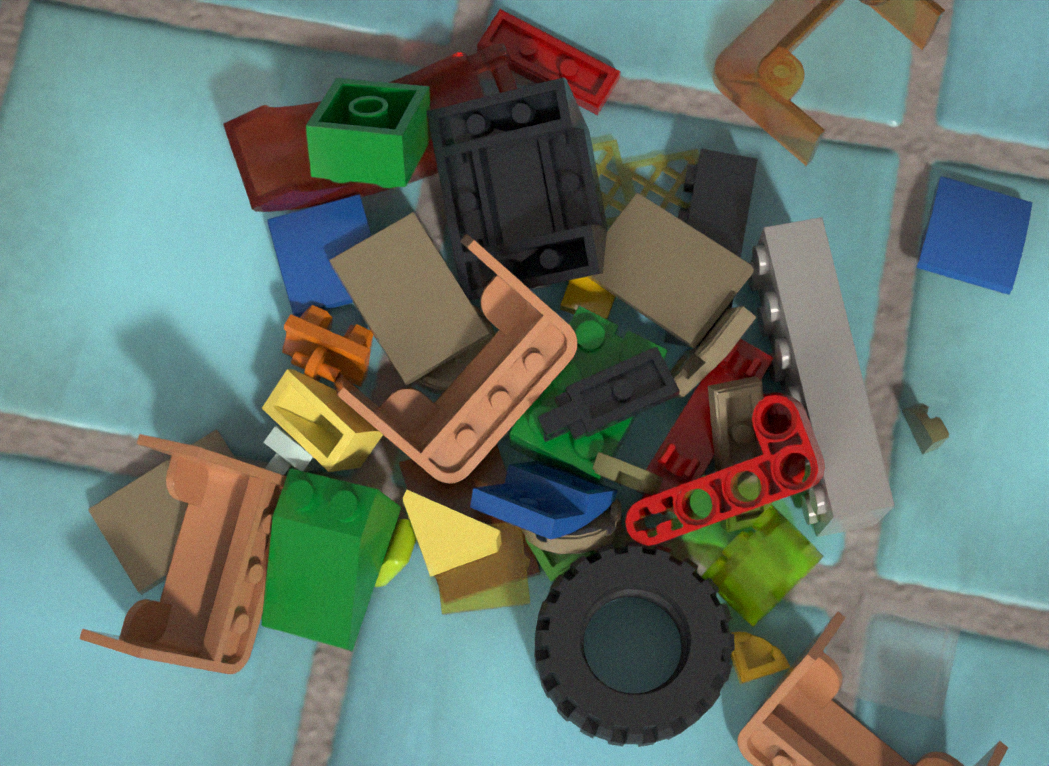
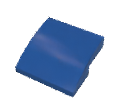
(974, 235)
(308, 241)
(544, 499)

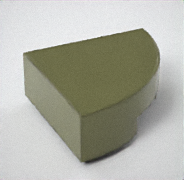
(927, 432)
(627, 474)

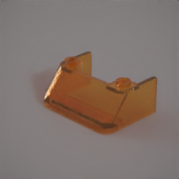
(764, 75)

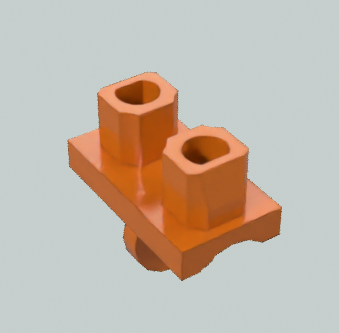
(325, 352)

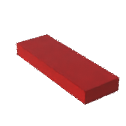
(546, 58)

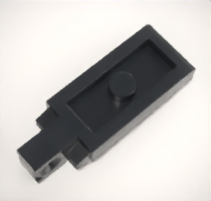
(610, 397)

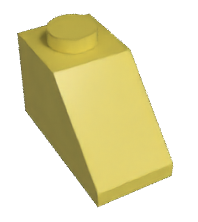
(321, 422)

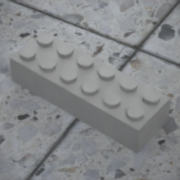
(821, 370)

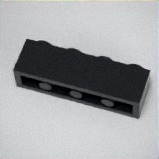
(718, 203)

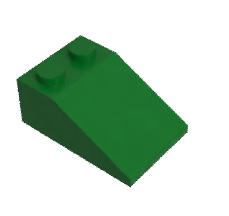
(325, 557)

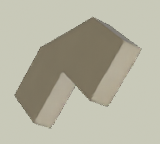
(700, 361)

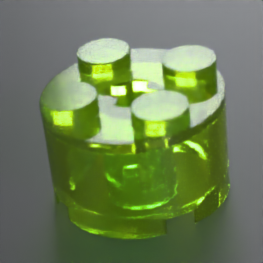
(762, 565)

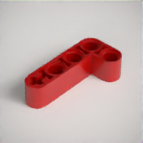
(723, 484)

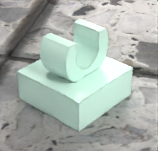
(289, 454)

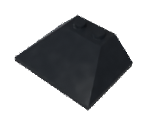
(521, 185)

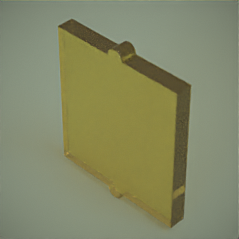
(488, 581)

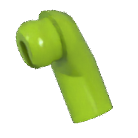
(398, 552)

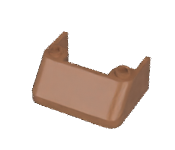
(489, 394)
(217, 567)
(807, 728)

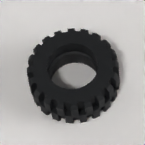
(673, 587)

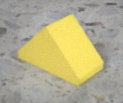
(447, 536)

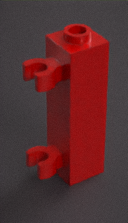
(689, 444)

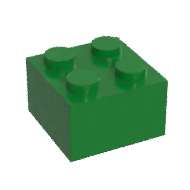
(369, 132)

